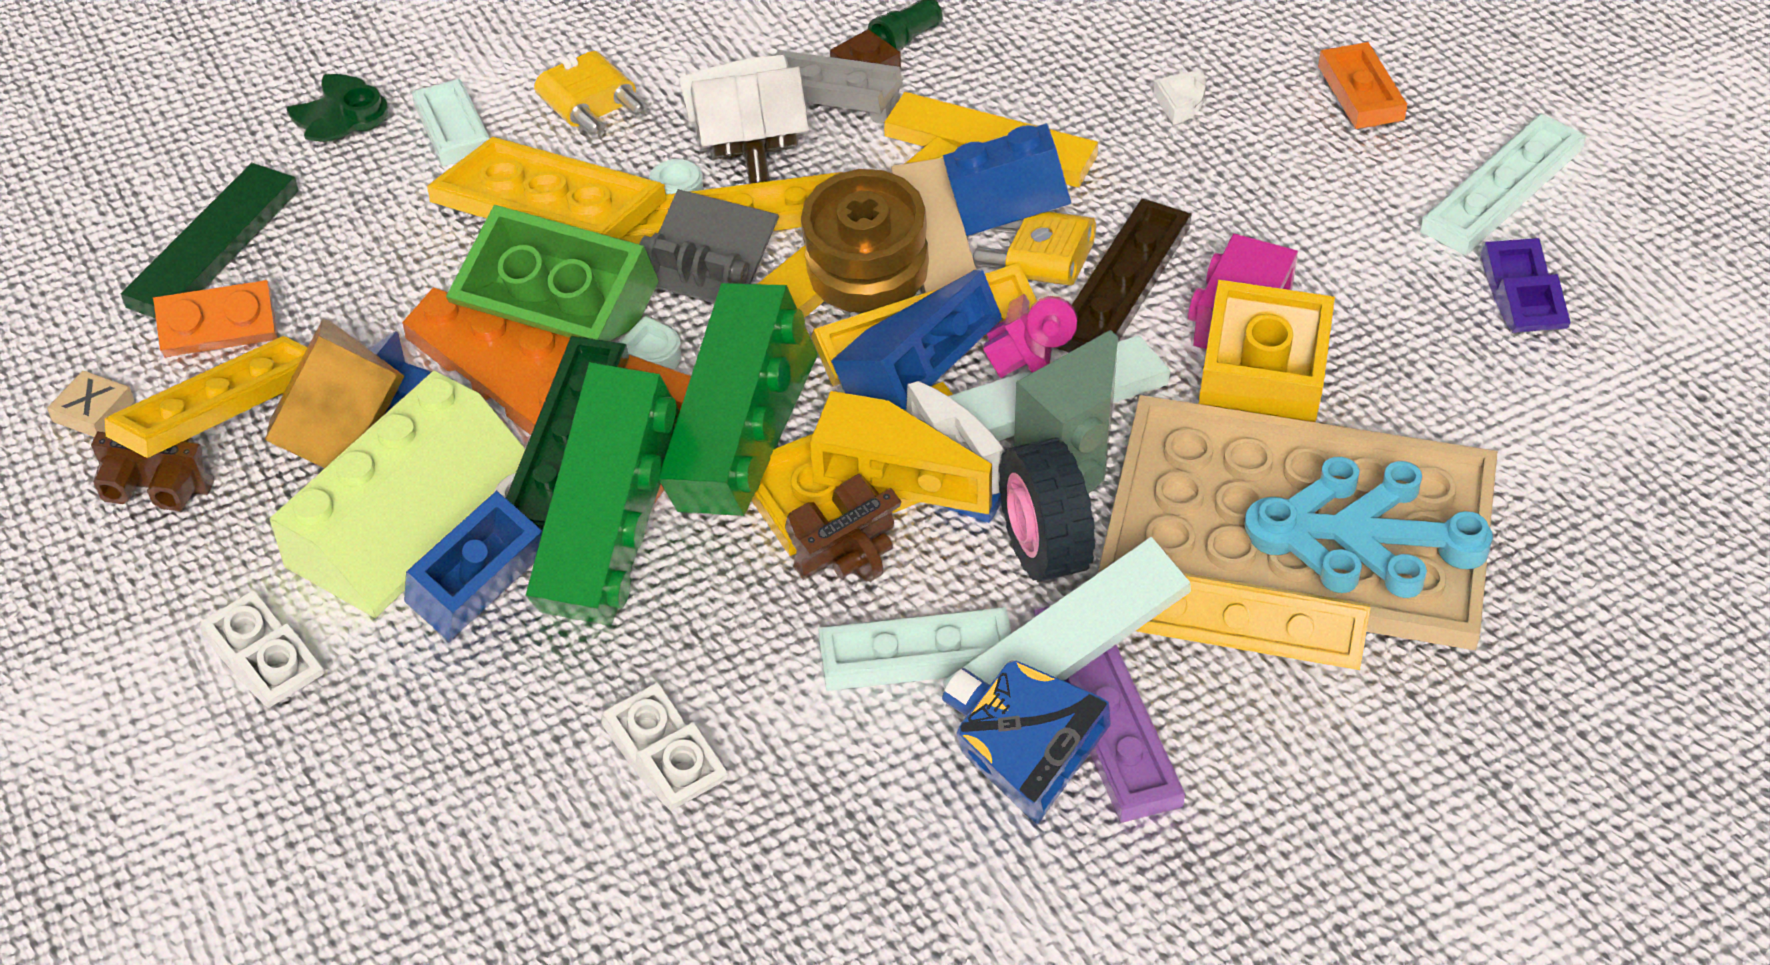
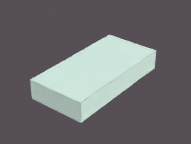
(450, 120)

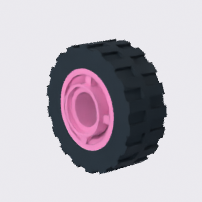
(1047, 509)

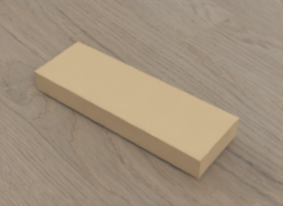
(945, 233)

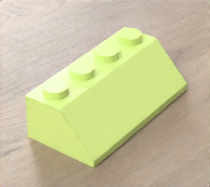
(396, 493)

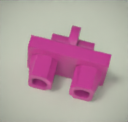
(1030, 334)

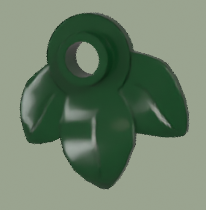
(344, 108)

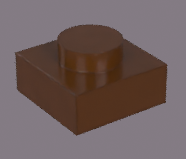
(867, 48)

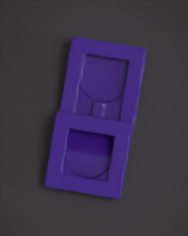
(1522, 286)

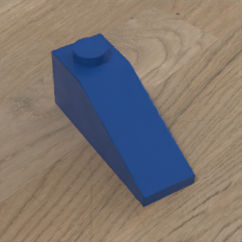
(919, 341)

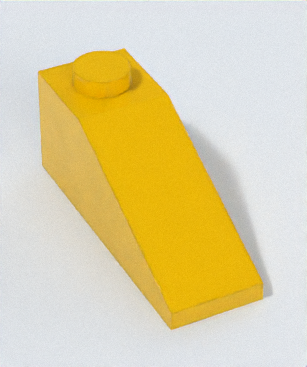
(896, 453)

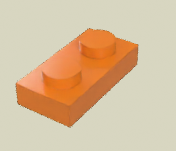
(1362, 85)
(215, 318)

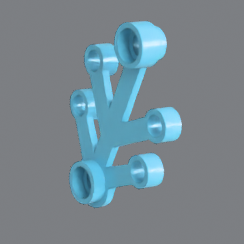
(1292, 525)

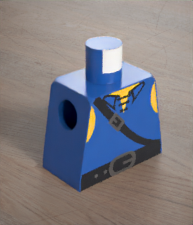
(1026, 731)

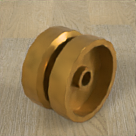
(865, 240)

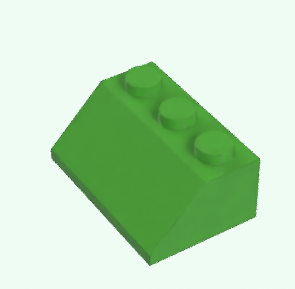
(554, 276)

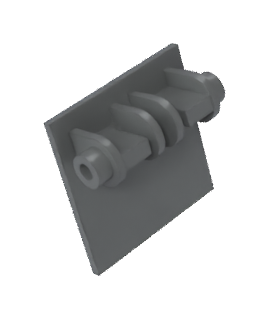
(708, 245)

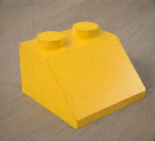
(1267, 350)

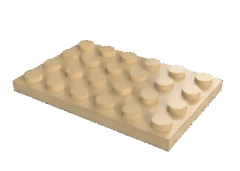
(1203, 466)

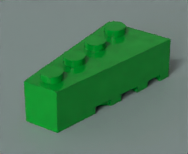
(737, 399)
(603, 494)

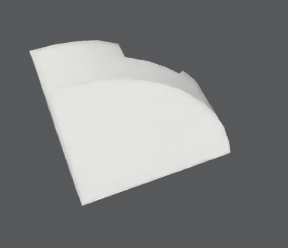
(1181, 95)

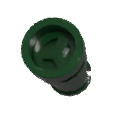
(901, 26)

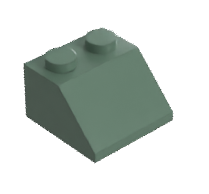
(1072, 403)

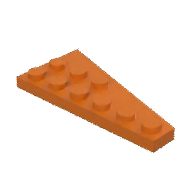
(504, 357)

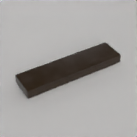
(1128, 271)

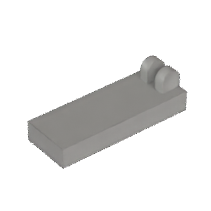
(848, 83)

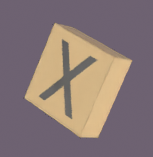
(88, 402)

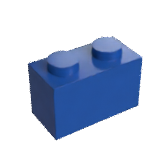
(1006, 178)
(472, 566)

